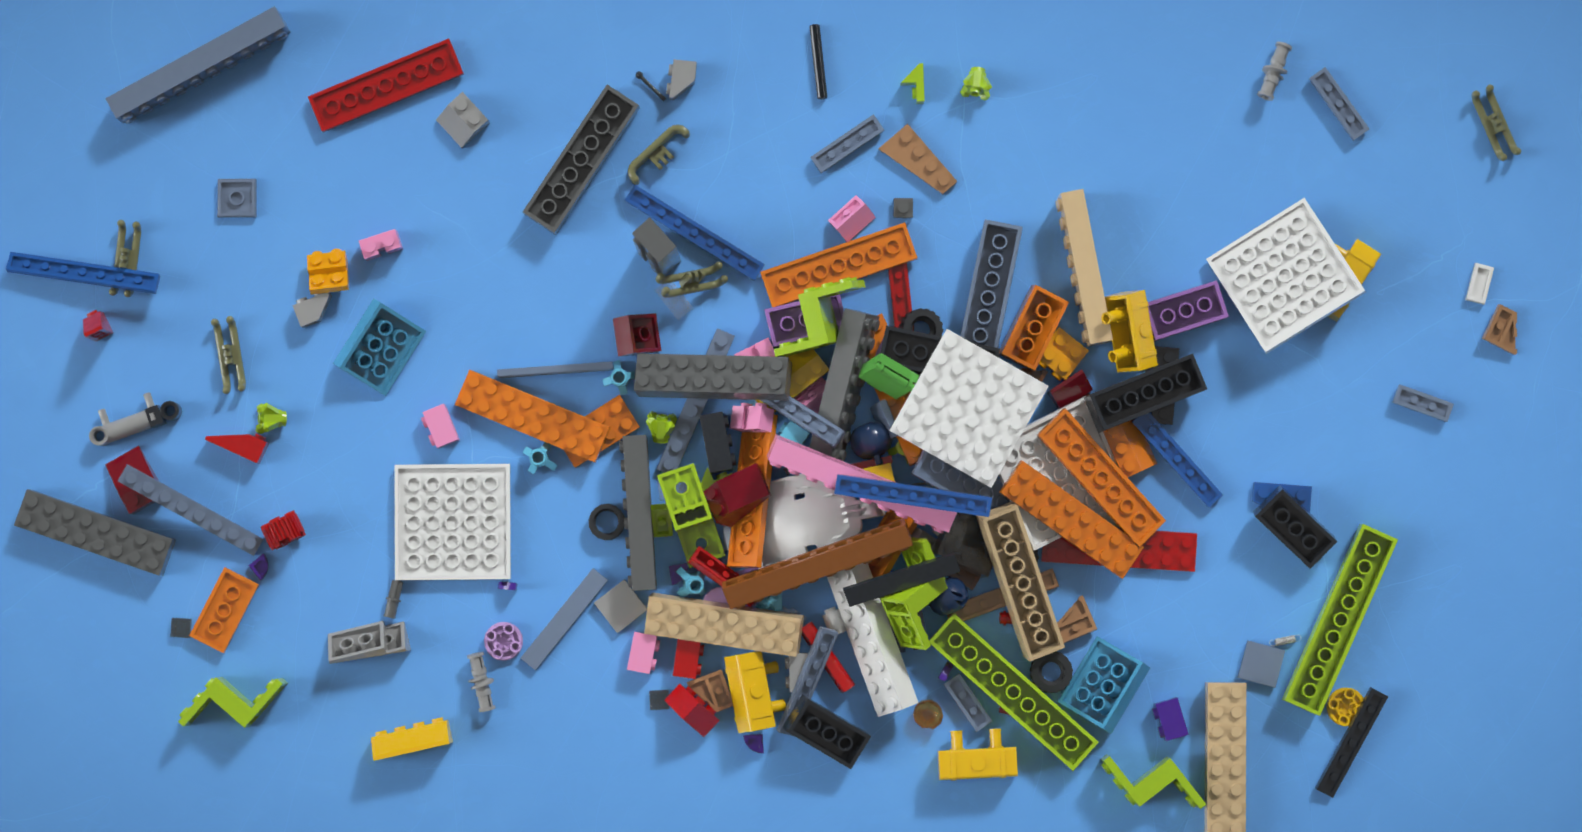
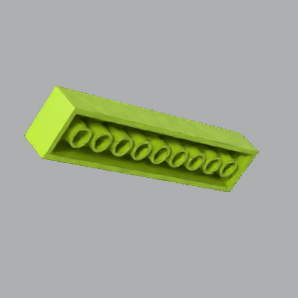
(1339, 619)
(1013, 691)

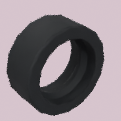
(592, 522)

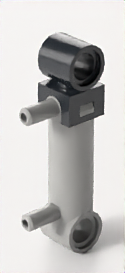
(151, 417)

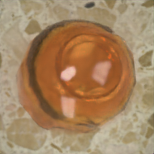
(928, 714)

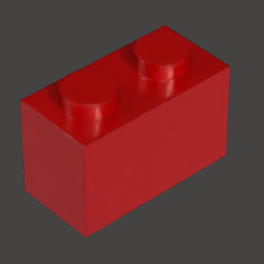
(687, 659)

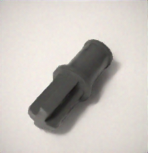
(393, 599)

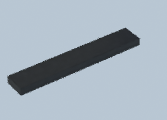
(901, 579)
(1351, 742)

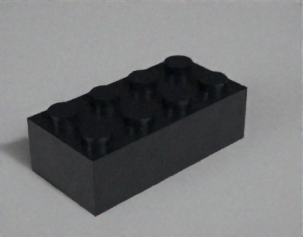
(1295, 526)
(826, 731)

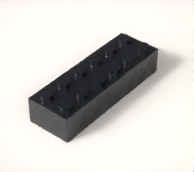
(915, 348)
(1145, 393)

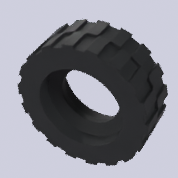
(923, 315)
(1051, 686)

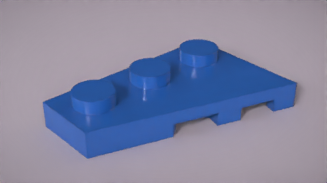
(1300, 493)

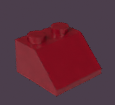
(637, 334)
(1070, 390)

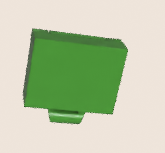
(888, 376)

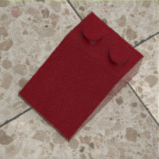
(737, 495)
(132, 500)

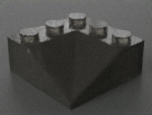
(967, 543)

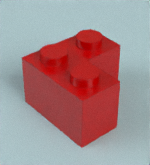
(692, 709)

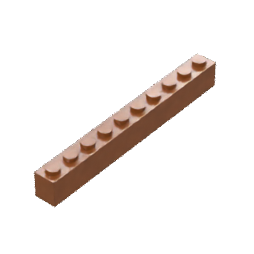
(817, 564)

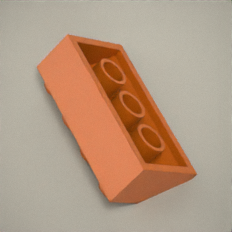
(1033, 327)
(1129, 448)

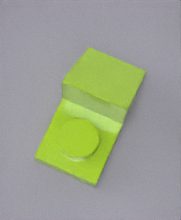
(916, 78)
(707, 479)
(661, 520)

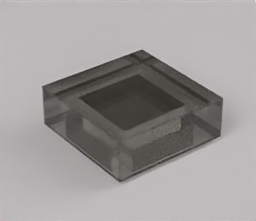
(181, 627)
(657, 699)

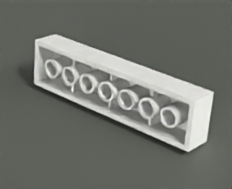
(874, 645)

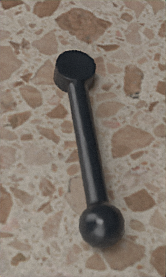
(639, 75)

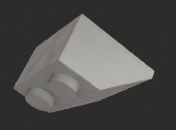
(462, 120)

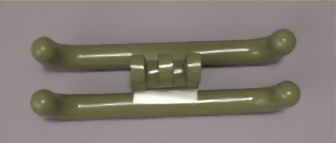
(1494, 123)
(656, 151)
(125, 257)
(690, 281)
(229, 354)

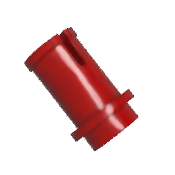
(1004, 618)

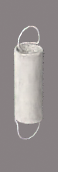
(1285, 640)

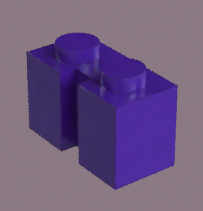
(1170, 719)

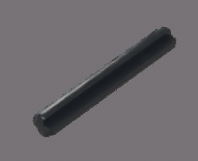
(818, 61)

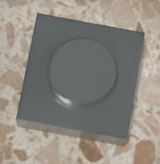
(903, 207)

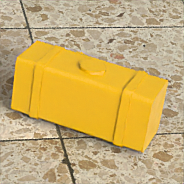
(1361, 260)
(1130, 331)
(751, 691)
(977, 763)

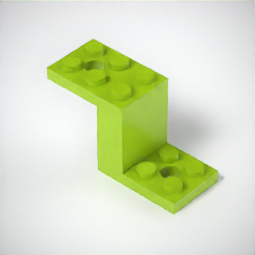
(819, 316)
(690, 511)
(904, 605)
(232, 701)
(1152, 782)

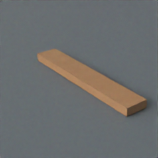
(994, 599)

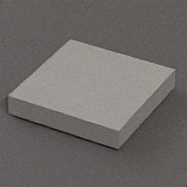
(620, 606)

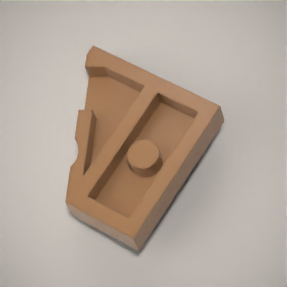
(1502, 329)
(1076, 621)
(713, 690)

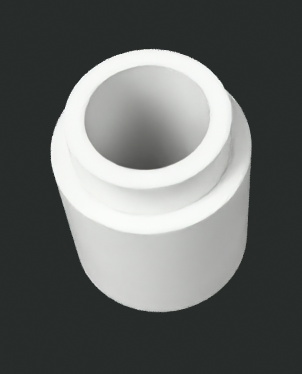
(833, 620)

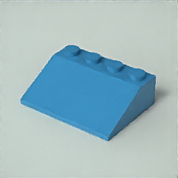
(379, 347)
(1104, 684)

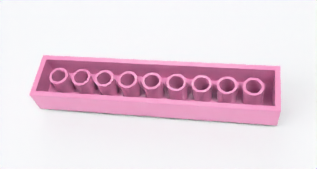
(825, 469)

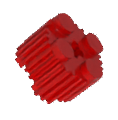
(283, 530)

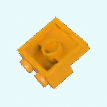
(328, 271)
(1062, 354)

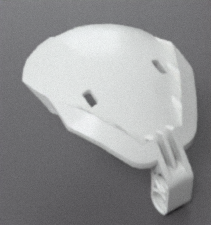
(809, 521)

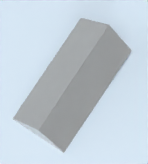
(367, 641)

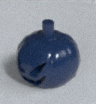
(871, 441)
(952, 598)

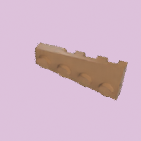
(915, 156)

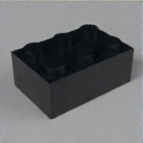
(717, 442)

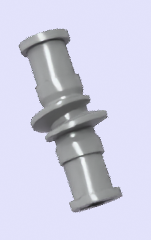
(1274, 70)
(481, 681)

